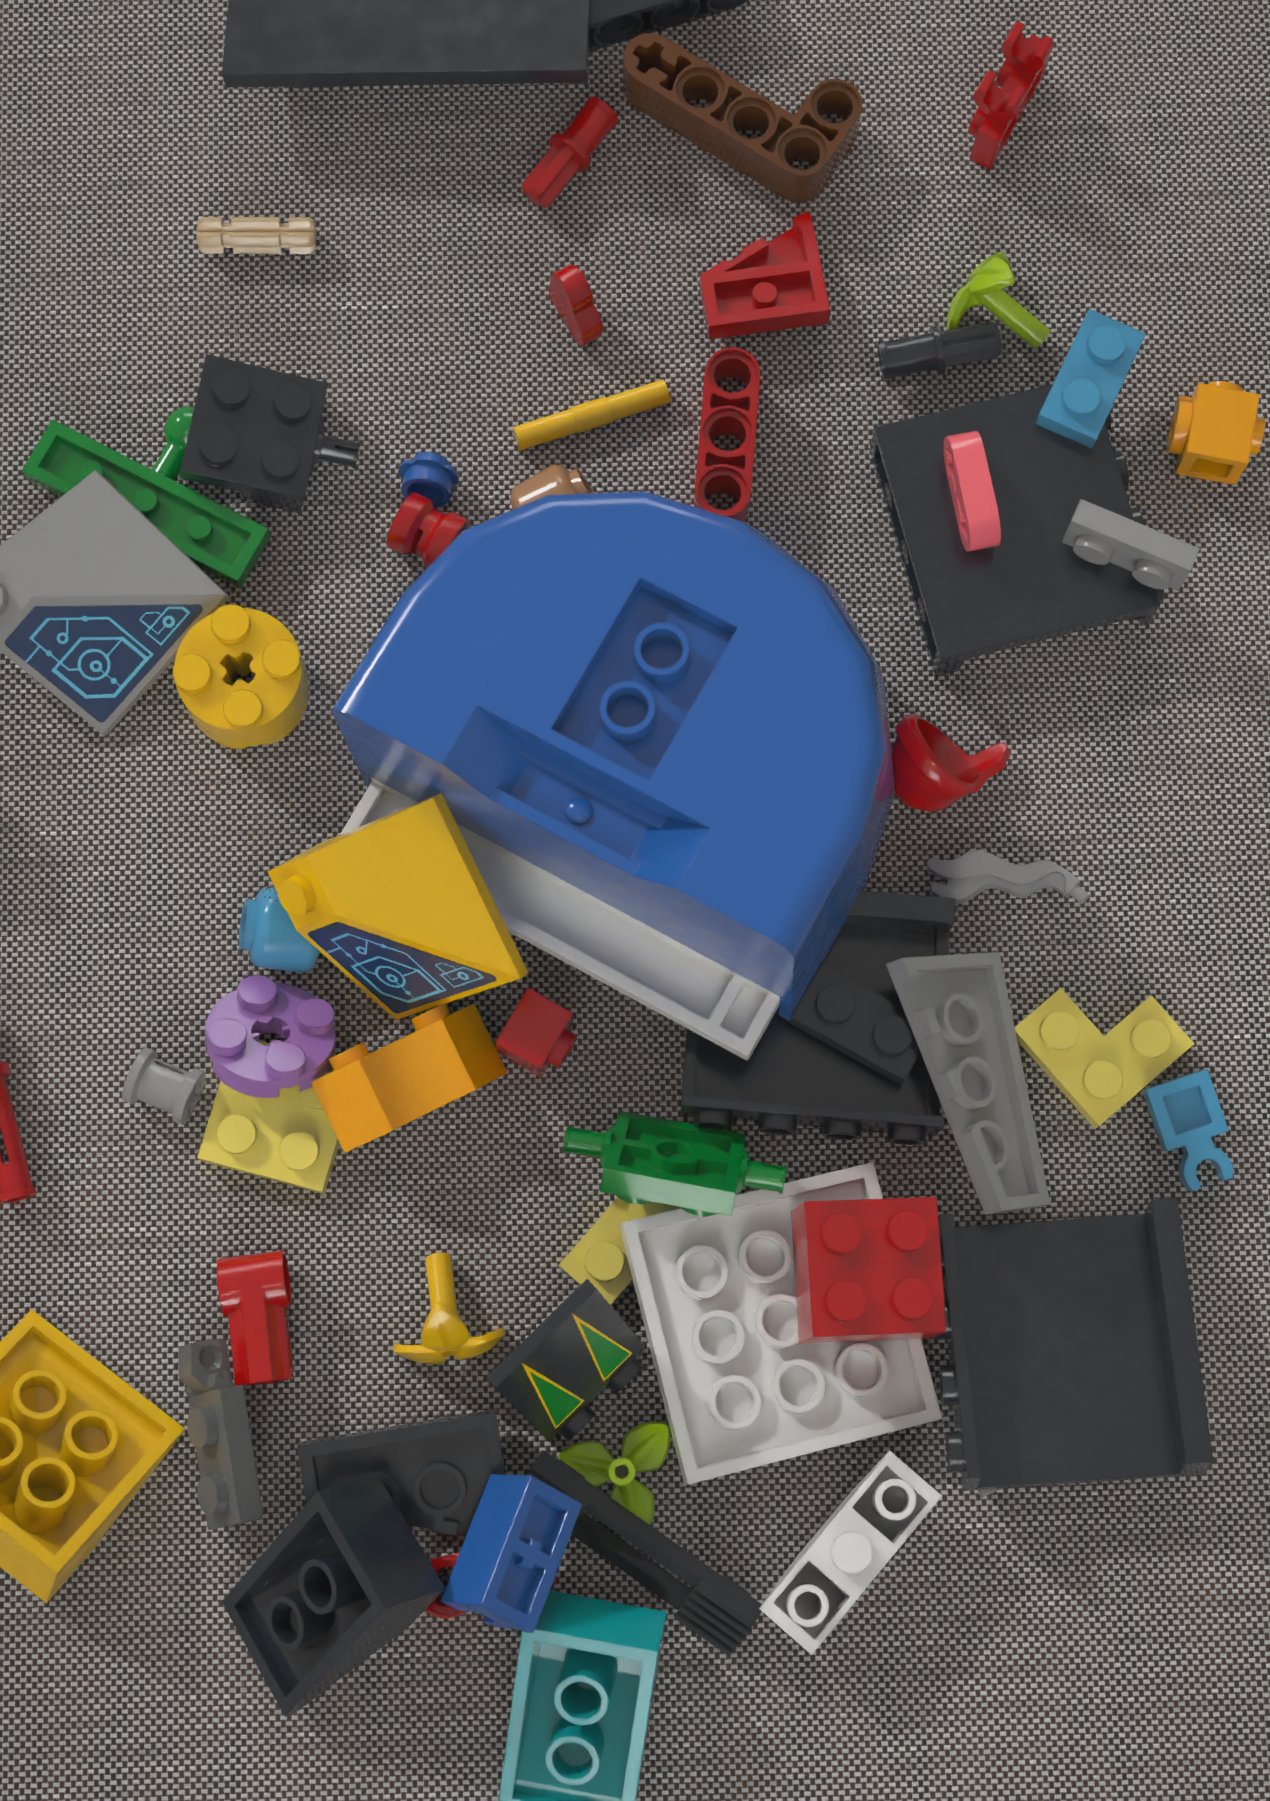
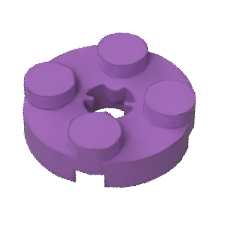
(275, 1008)

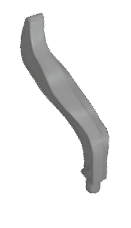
(982, 870)

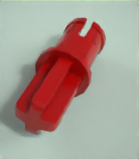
(569, 152)

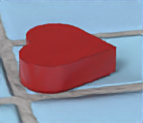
(575, 304)

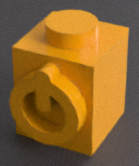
(1215, 432)

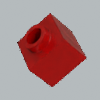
(537, 1034)

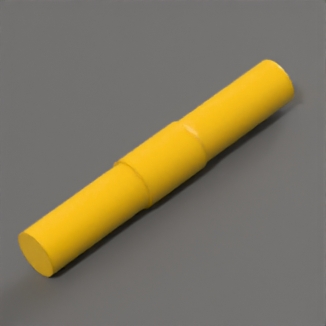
(591, 414)

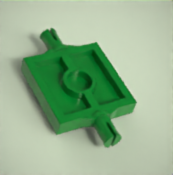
(673, 1163)

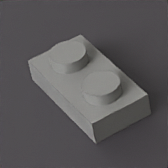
(1150, 554)

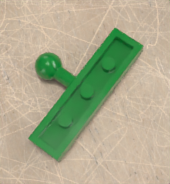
(202, 528)

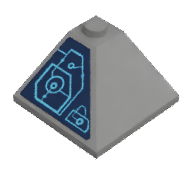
(98, 601)

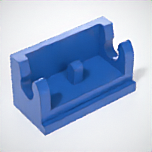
(512, 1551)

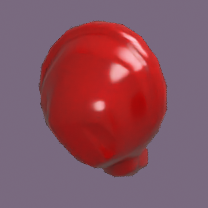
(933, 770)

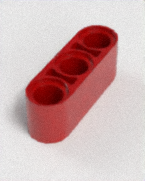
(728, 415)

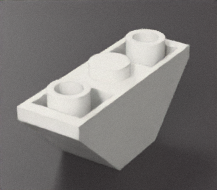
(849, 1551)

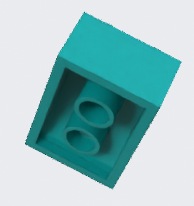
(582, 1701)

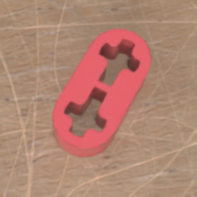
(972, 491)

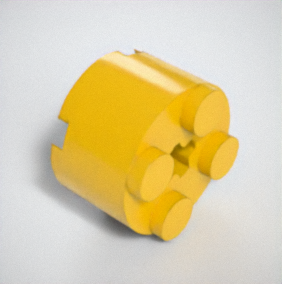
(233, 644)

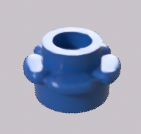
(429, 476)

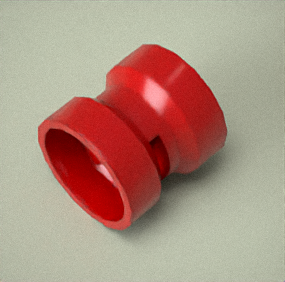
(423, 529)

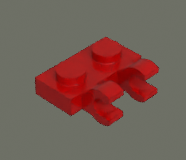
(1002, 108)

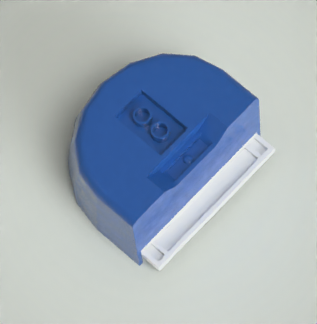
(642, 745)

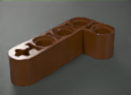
(665, 76)

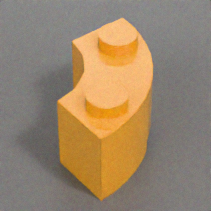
(409, 1077)

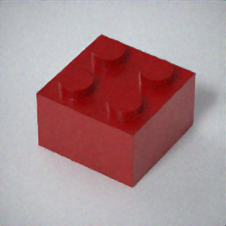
(868, 1270)

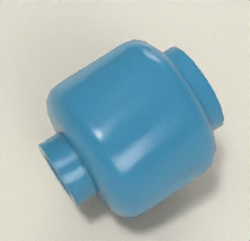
(272, 936)

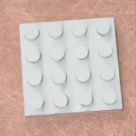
(728, 1344)

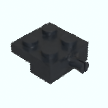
(260, 433)

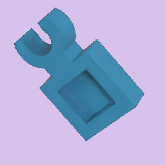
(1187, 1116)

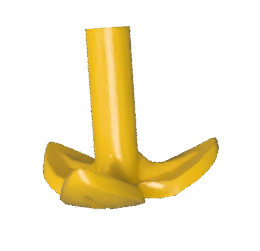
(443, 1329)

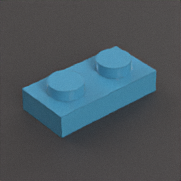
(1090, 378)

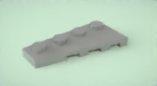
(975, 1063)

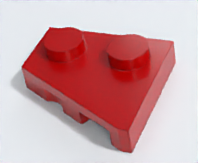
(767, 286)

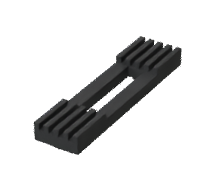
(712, 1609)

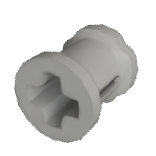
(163, 1086)

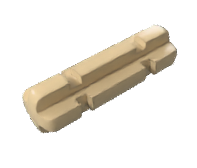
(256, 235)

